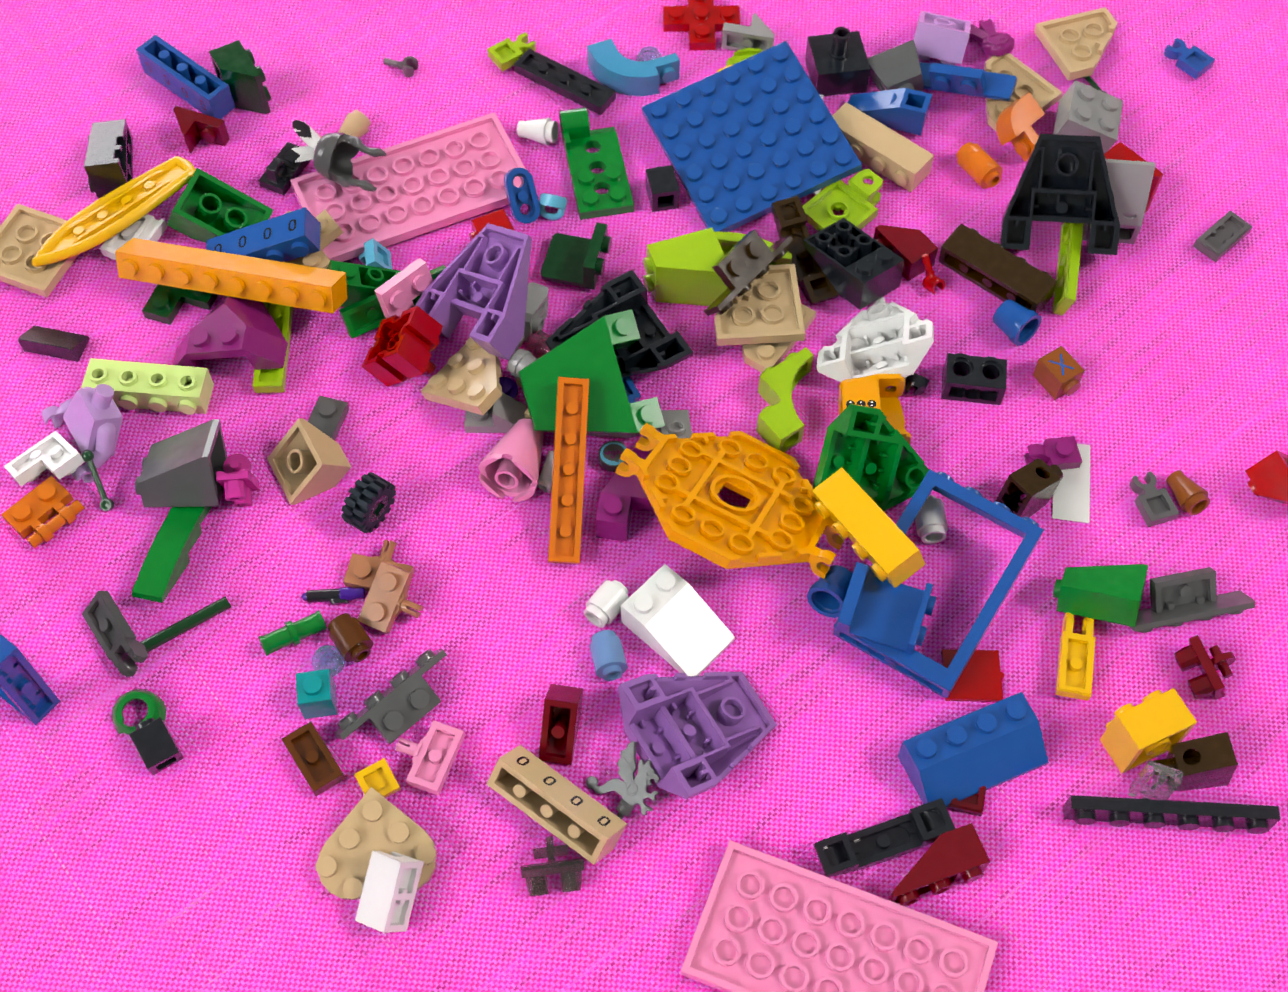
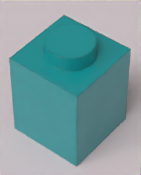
(316, 694)

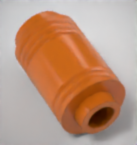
(979, 165)

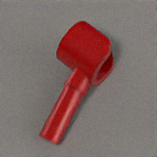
(931, 279)

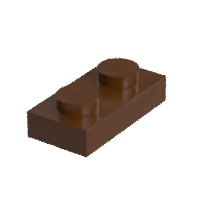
(313, 758)

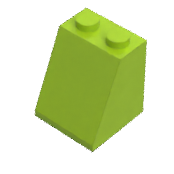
(682, 269)

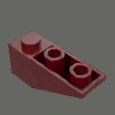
(949, 859)

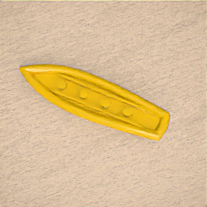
(115, 211)

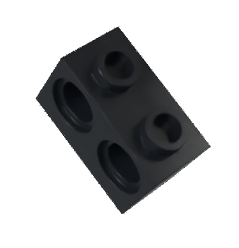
(974, 382)

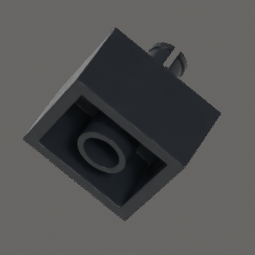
(837, 62)

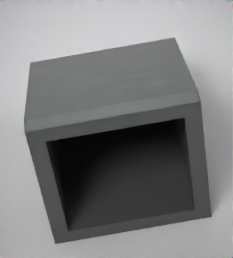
(184, 469)

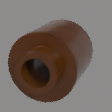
(350, 638)

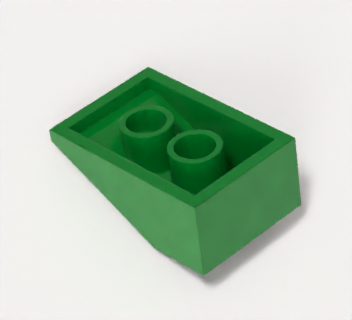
(214, 208)

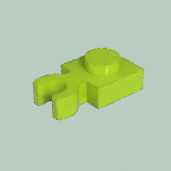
(507, 52)

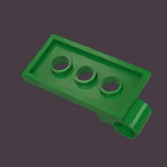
(576, 140)

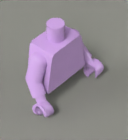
(92, 422)

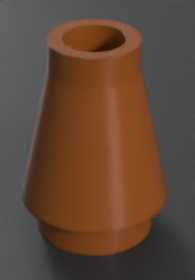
(1188, 494)

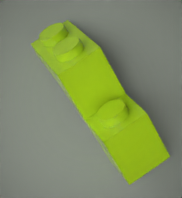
(779, 421)

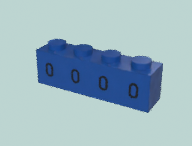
(185, 78)
(274, 239)

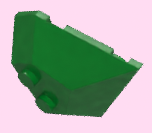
(872, 455)

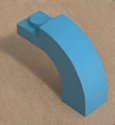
(627, 75)

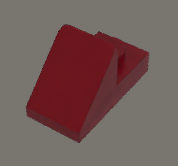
(200, 126)

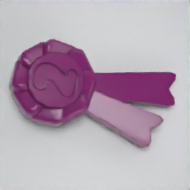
(992, 42)

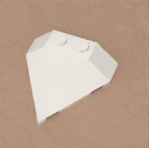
(878, 342)

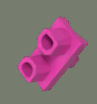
(238, 480)

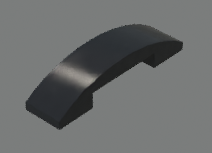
(885, 840)

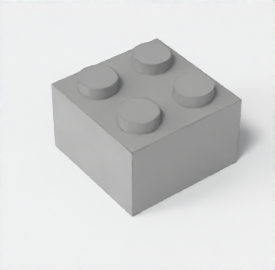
(1089, 113)

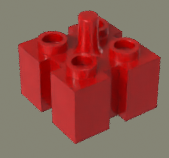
(403, 347)

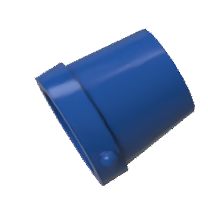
(1017, 321)
(828, 594)

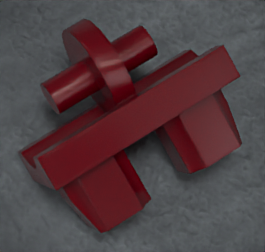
(1209, 682)

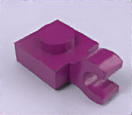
(1056, 451)

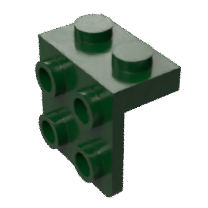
(577, 259)

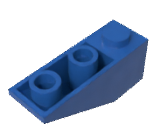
(895, 108)

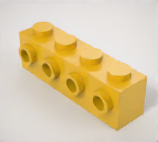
(868, 528)

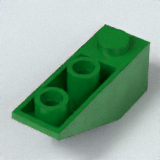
(361, 279)

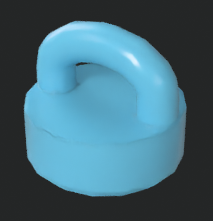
(552, 201)

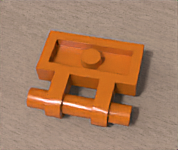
(38, 507)

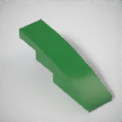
(169, 553)

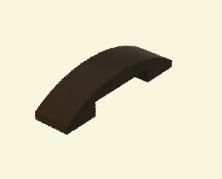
(792, 220)

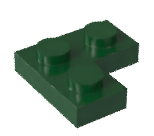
(168, 300)

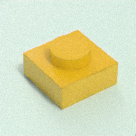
(379, 777)

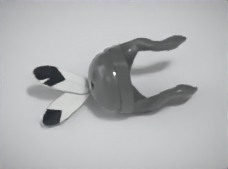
(331, 154)

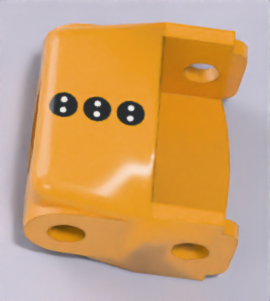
(872, 392)

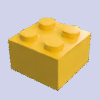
(1147, 729)

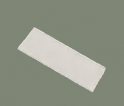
(1072, 494)

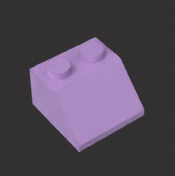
(941, 38)

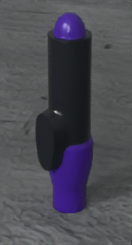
(335, 596)

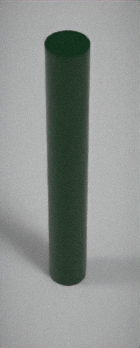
(186, 624)

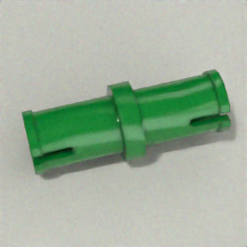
(292, 633)

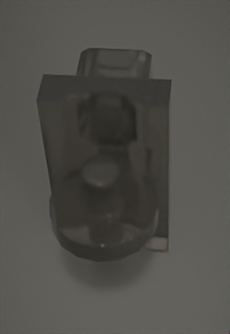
(537, 873)

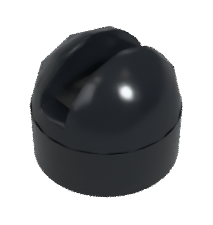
(916, 381)

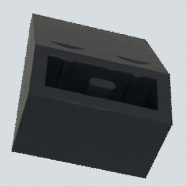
(855, 262)

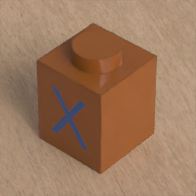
(1058, 373)

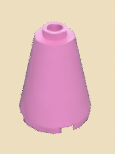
(514, 463)

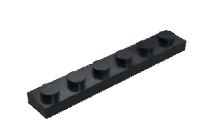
(1158, 813)

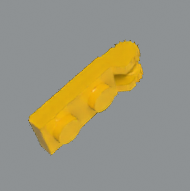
(1075, 659)

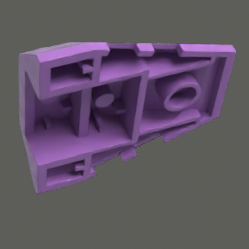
(693, 726)

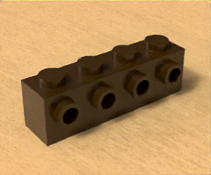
(996, 269)

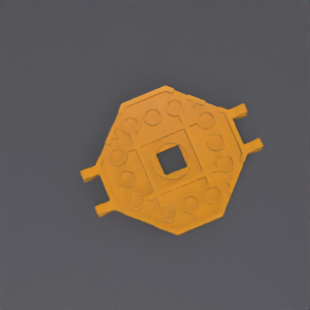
(684, 486)

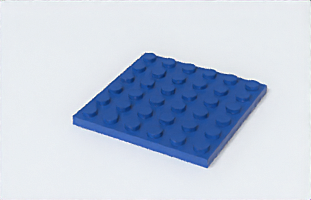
(750, 138)

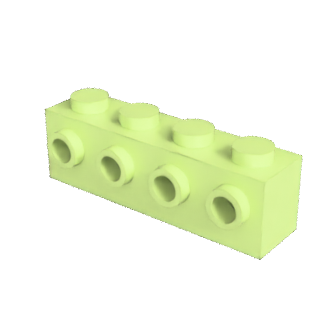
(153, 385)

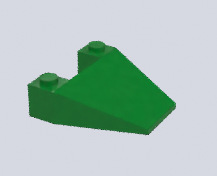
(591, 357)

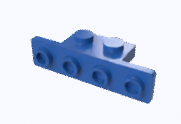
(967, 81)

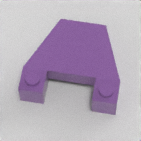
(488, 284)

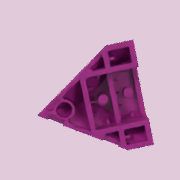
(234, 330)

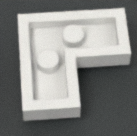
(49, 453)

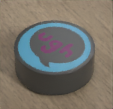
(610, 455)

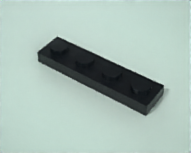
(565, 81)

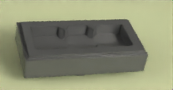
(1222, 236)

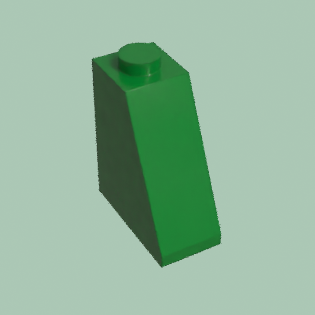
(1102, 592)

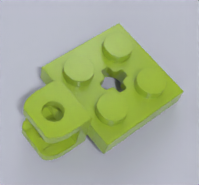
(855, 199)

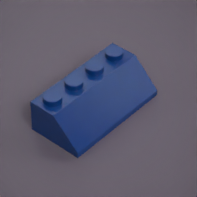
(975, 751)

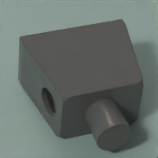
(897, 68)

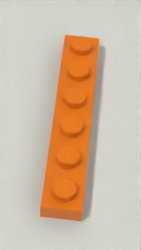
(568, 470)

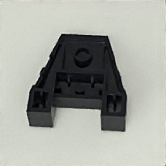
(1065, 184)

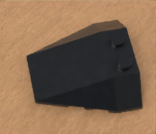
(656, 346)

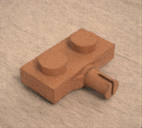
(363, 569)
(388, 598)

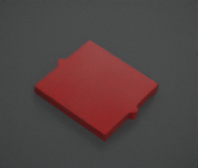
(980, 679)

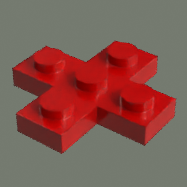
(700, 20)

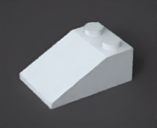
(676, 622)

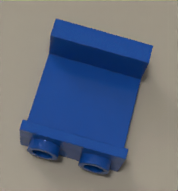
(885, 613)

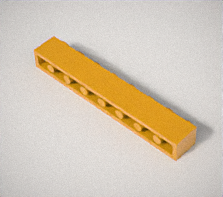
(232, 275)

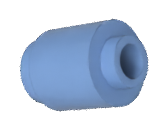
(608, 655)

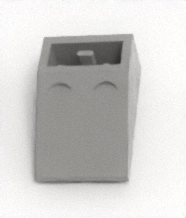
(1131, 190)

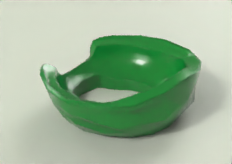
(155, 705)

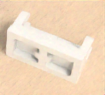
(389, 892)

